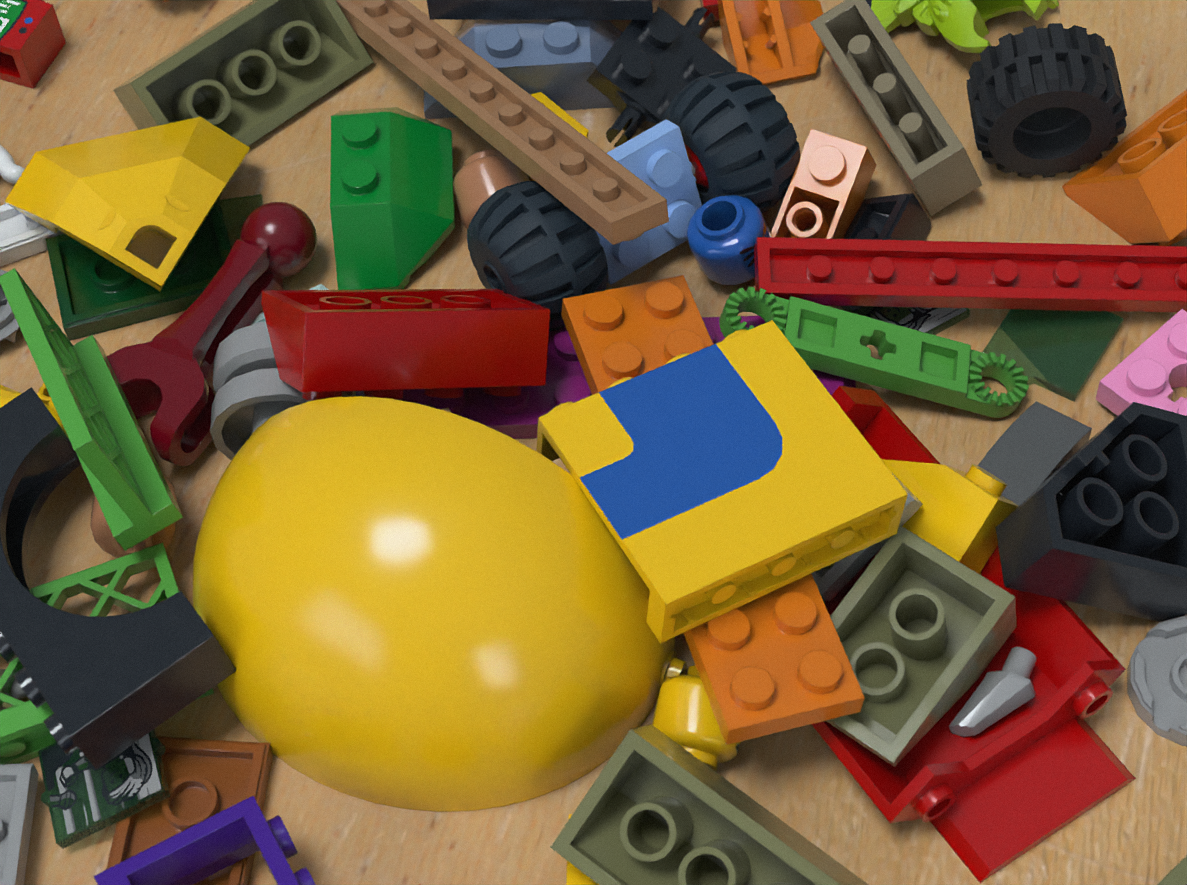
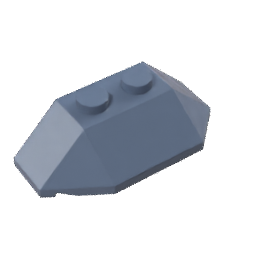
(540, 57)

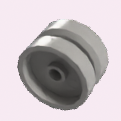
(247, 388)

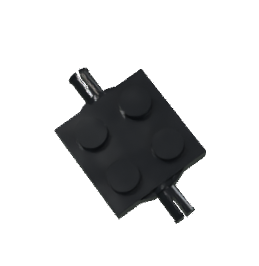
(652, 66)

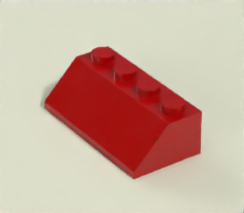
(406, 341)

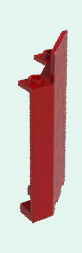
(1028, 770)

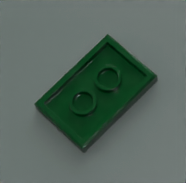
(104, 297)

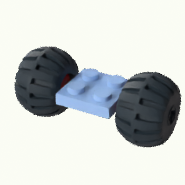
(714, 141)

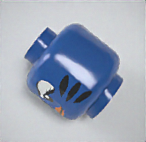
(724, 238)

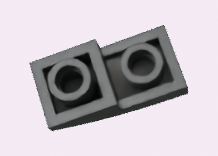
(1034, 450)

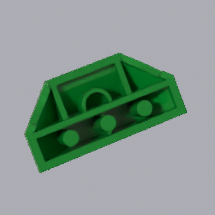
(388, 195)

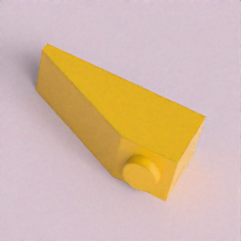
(957, 508)

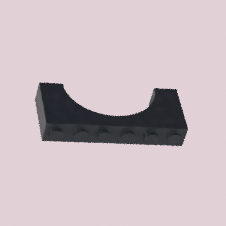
(99, 675)

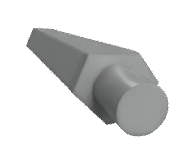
(997, 694)

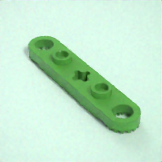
(910, 360)

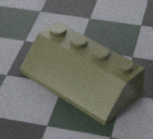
(250, 69)
(677, 822)

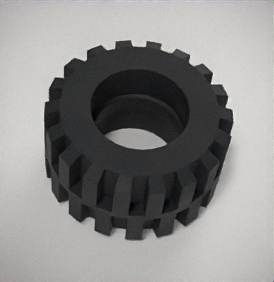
(1046, 101)

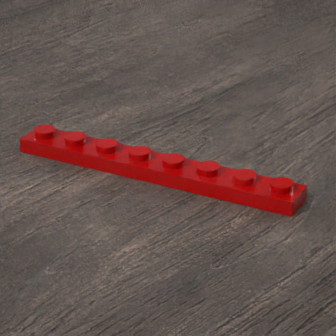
(973, 274)

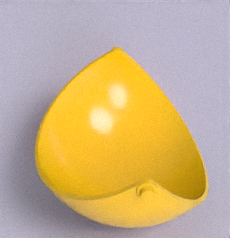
(422, 608)

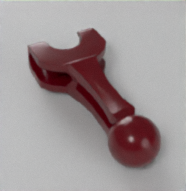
(177, 366)

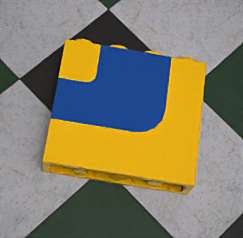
(724, 475)

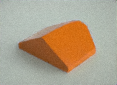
(771, 38)

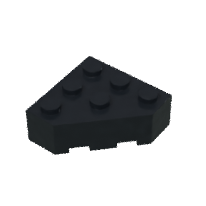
(1109, 521)

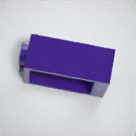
(210, 848)

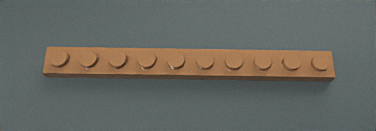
(510, 119)

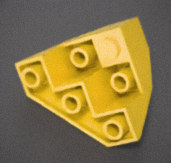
(132, 192)

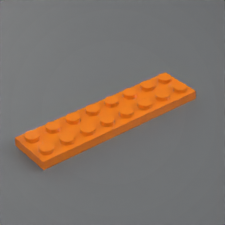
(770, 659)

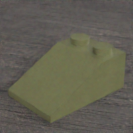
(916, 640)

